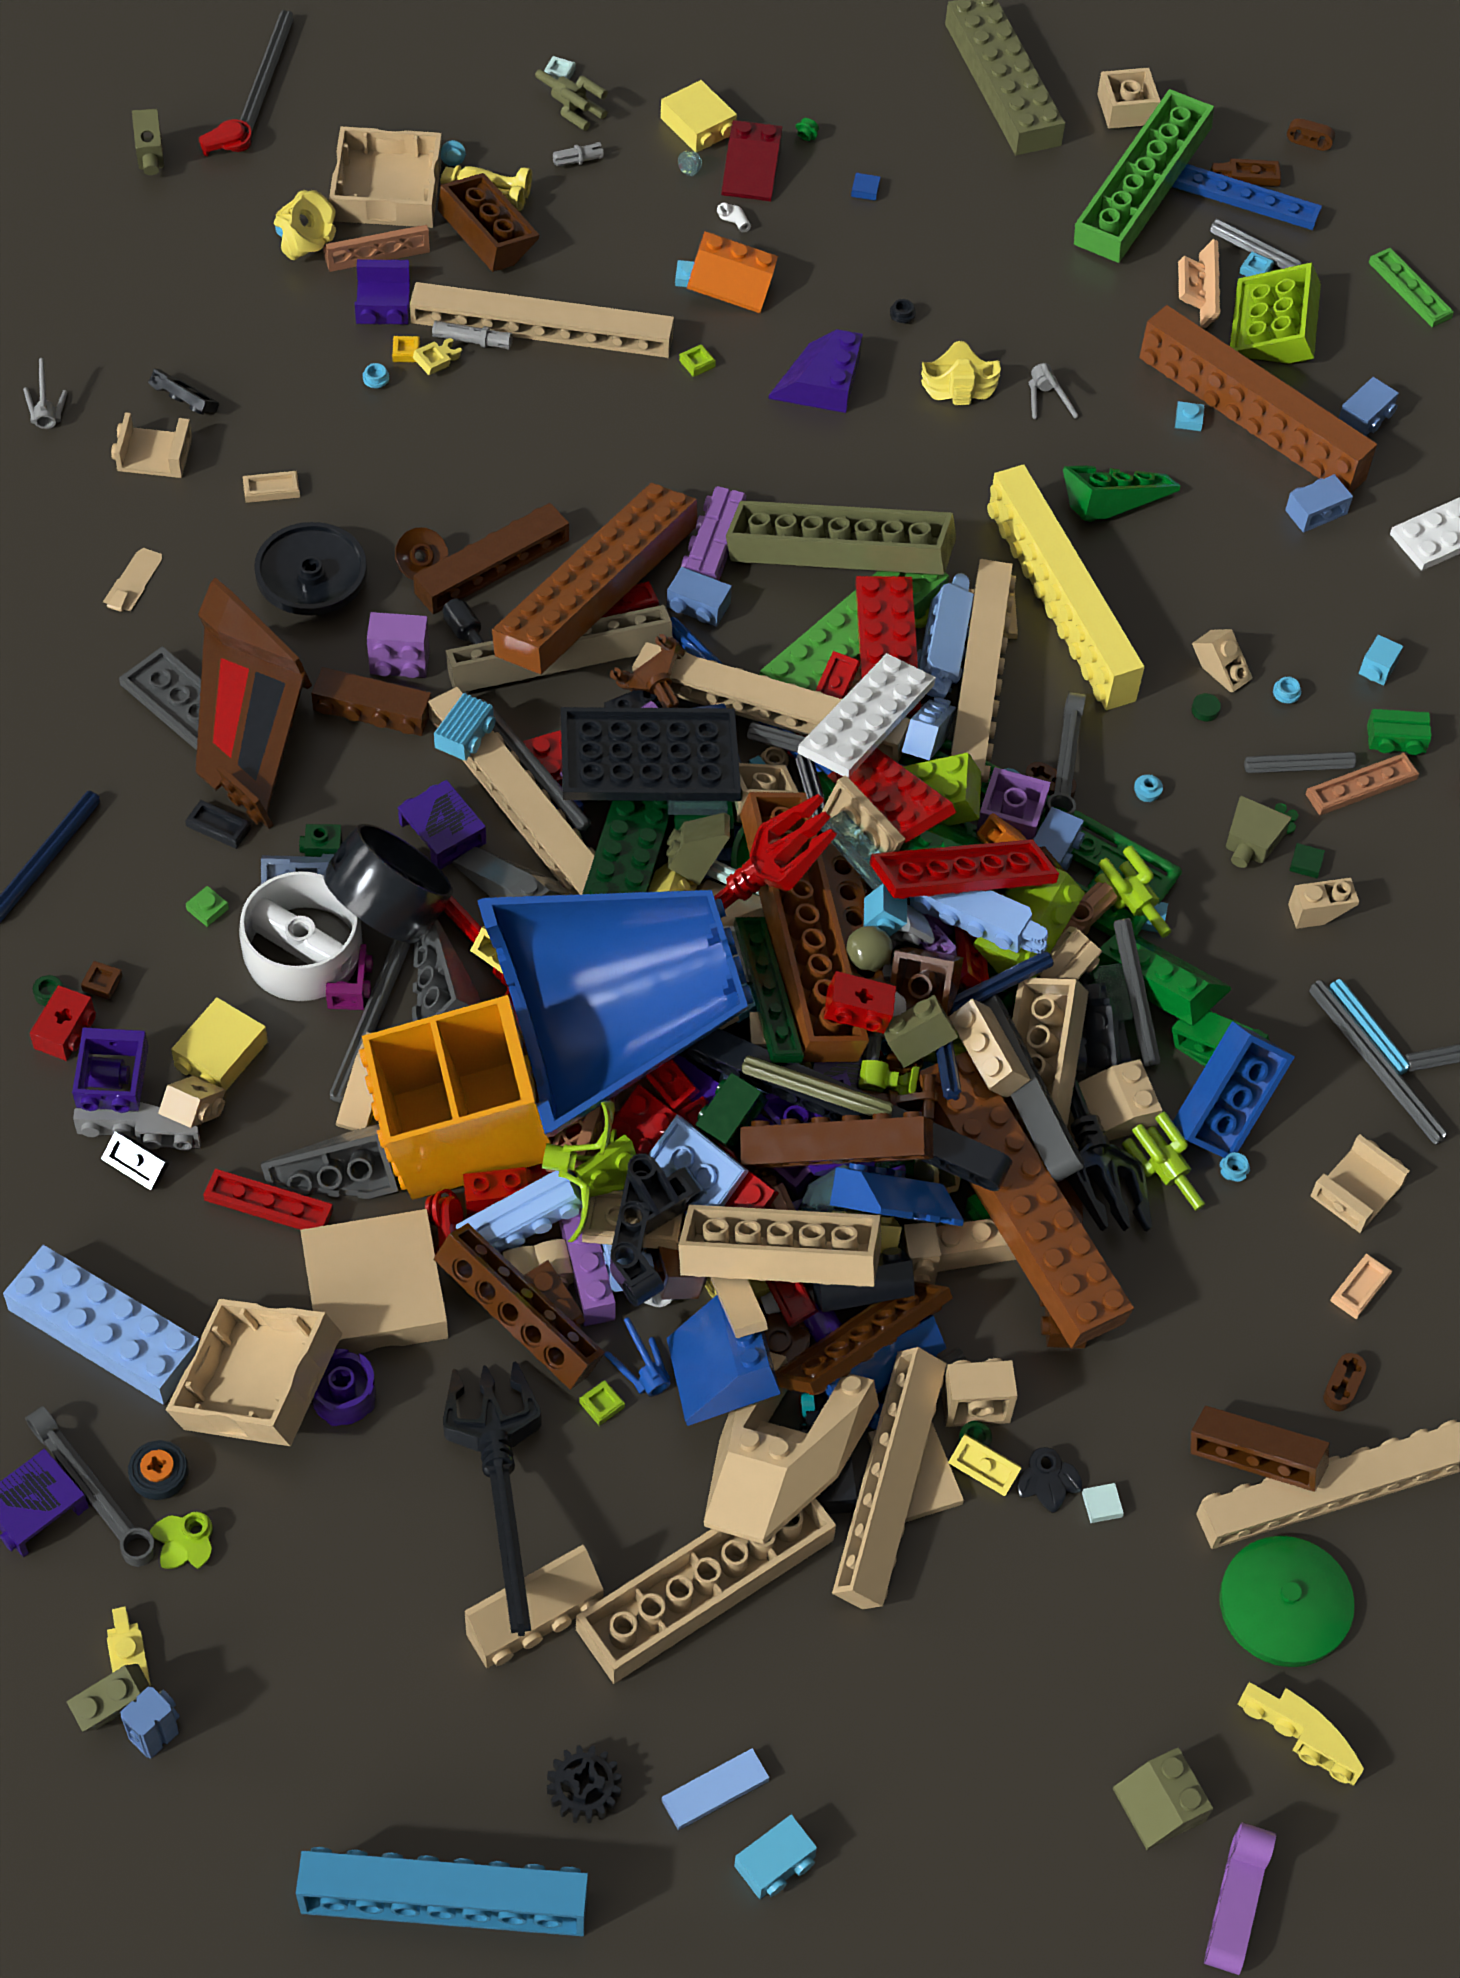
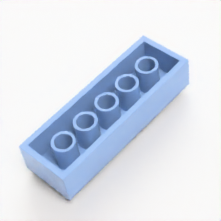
(102, 1323)

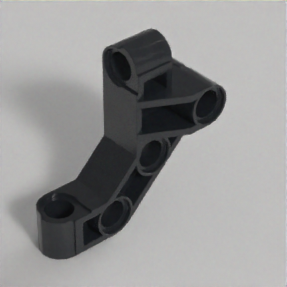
(654, 1202)

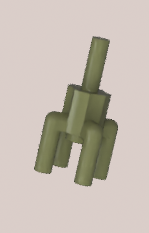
(574, 97)

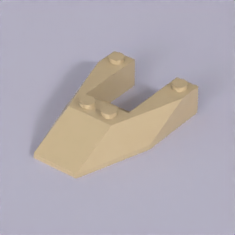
(773, 1471)

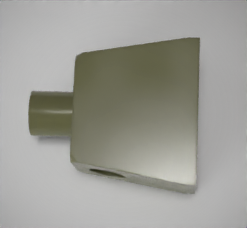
(148, 149)
(1255, 832)

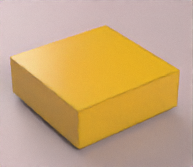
(404, 348)

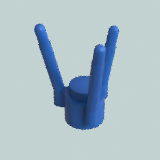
(653, 1376)

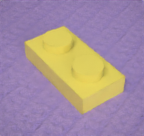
(984, 1464)

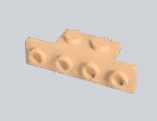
(1201, 283)

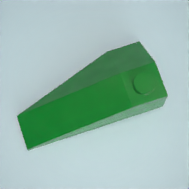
(1107, 494)

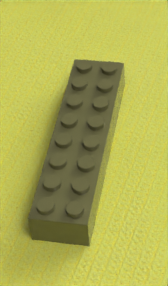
(1005, 75)
(841, 537)

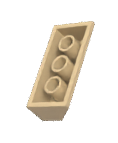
(554, 1599)

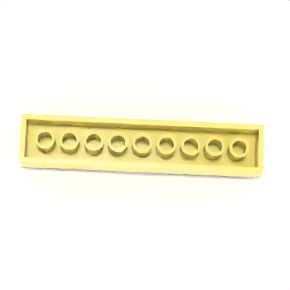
(1065, 588)

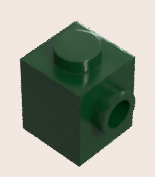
(321, 839)

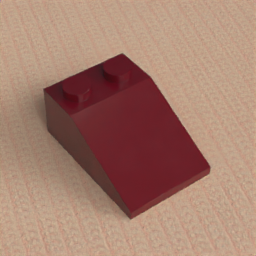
(752, 160)

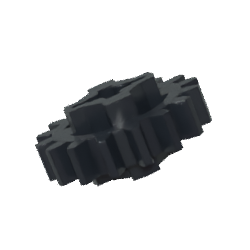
(596, 1789)

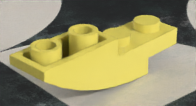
(1317, 1737)

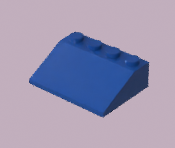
(716, 1368)

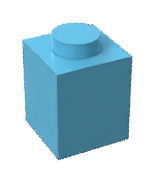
(1380, 660)
(884, 910)

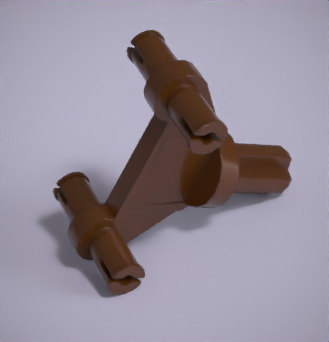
(655, 673)
(914, 1101)

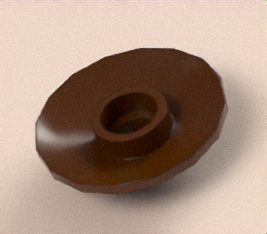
(420, 540)

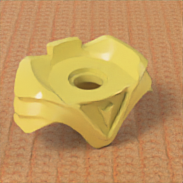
(300, 239)
(960, 375)

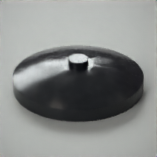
(310, 568)

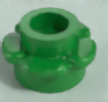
(807, 129)

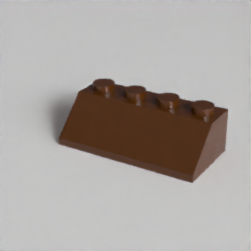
(486, 221)

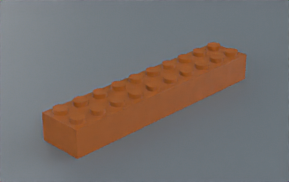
(1256, 399)
(594, 578)
(805, 940)
(1034, 1214)

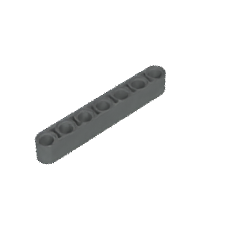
(1038, 1107)

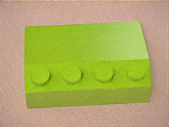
(1277, 315)

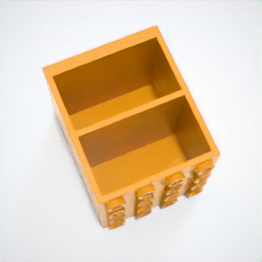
(454, 1096)

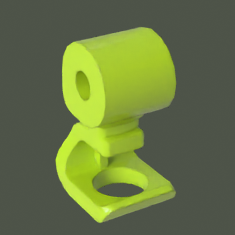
(877, 1077)

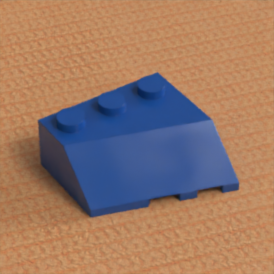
(892, 1194)

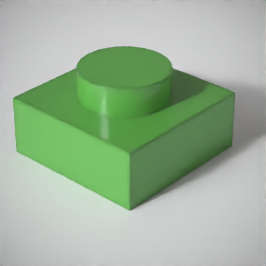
(207, 906)

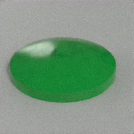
(1286, 1601)

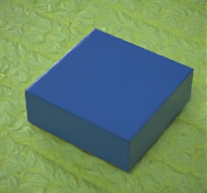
(865, 186)

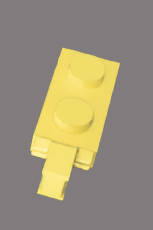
(126, 1643)

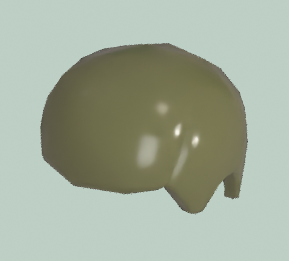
(869, 948)

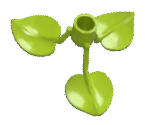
(564, 1158)

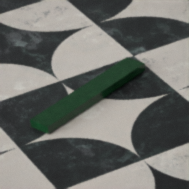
(768, 990)

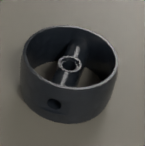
(387, 883)

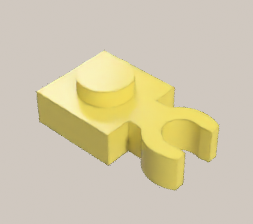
(435, 357)

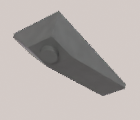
(505, 878)
(442, 978)
(337, 1166)

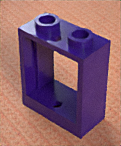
(110, 1043)

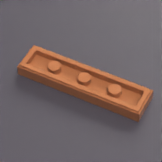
(1362, 784)

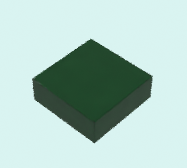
(1307, 860)

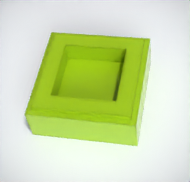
(697, 360)
(602, 1402)

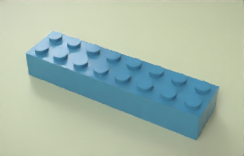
(442, 1892)

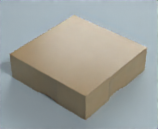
(386, 176)
(377, 1280)
(254, 1372)

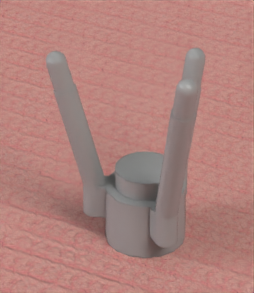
(1045, 380)
(44, 413)

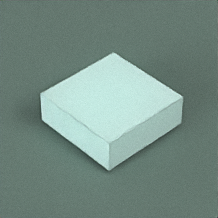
(560, 67)
(1102, 1503)

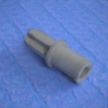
(578, 154)

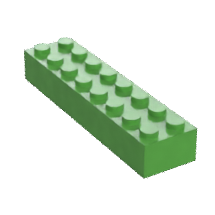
(1143, 176)
(838, 631)

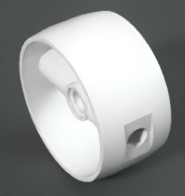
(269, 916)

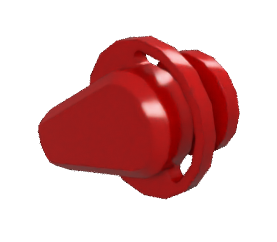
(228, 135)
(444, 1213)

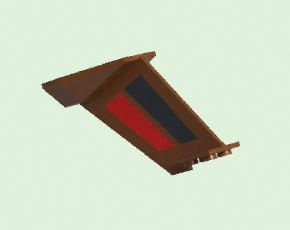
(245, 702)

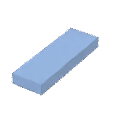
(715, 1789)

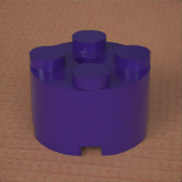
(357, 1396)

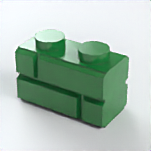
(1399, 731)

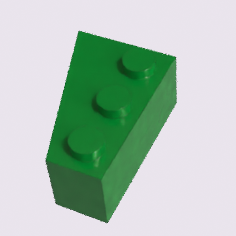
(1204, 1036)

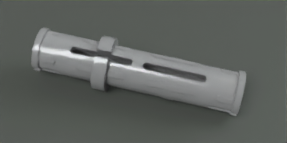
(482, 336)

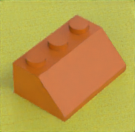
(732, 272)

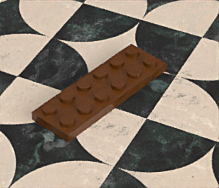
(860, 1339)

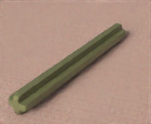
(815, 1087)

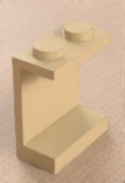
(152, 450)
(1360, 1184)

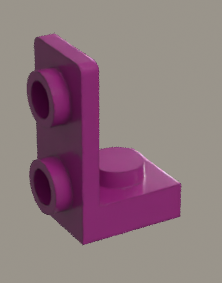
(350, 995)

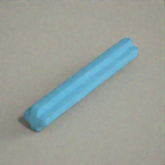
(1369, 1025)

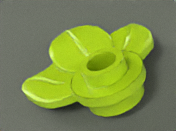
(181, 1543)

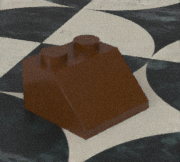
(924, 974)

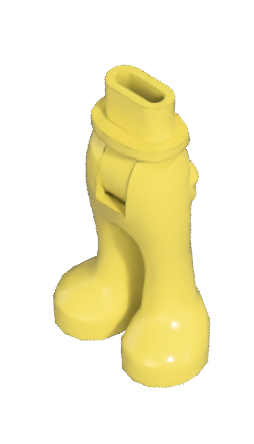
(513, 188)

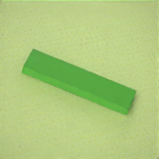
(1411, 287)

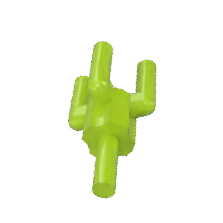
(1134, 888)
(1164, 1158)

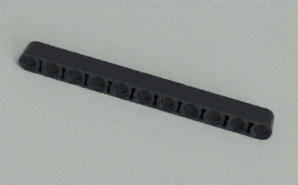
(950, 1149)

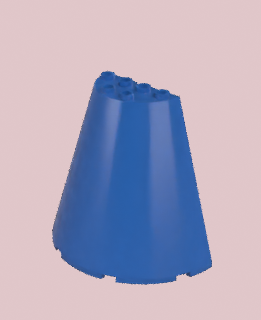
(612, 987)

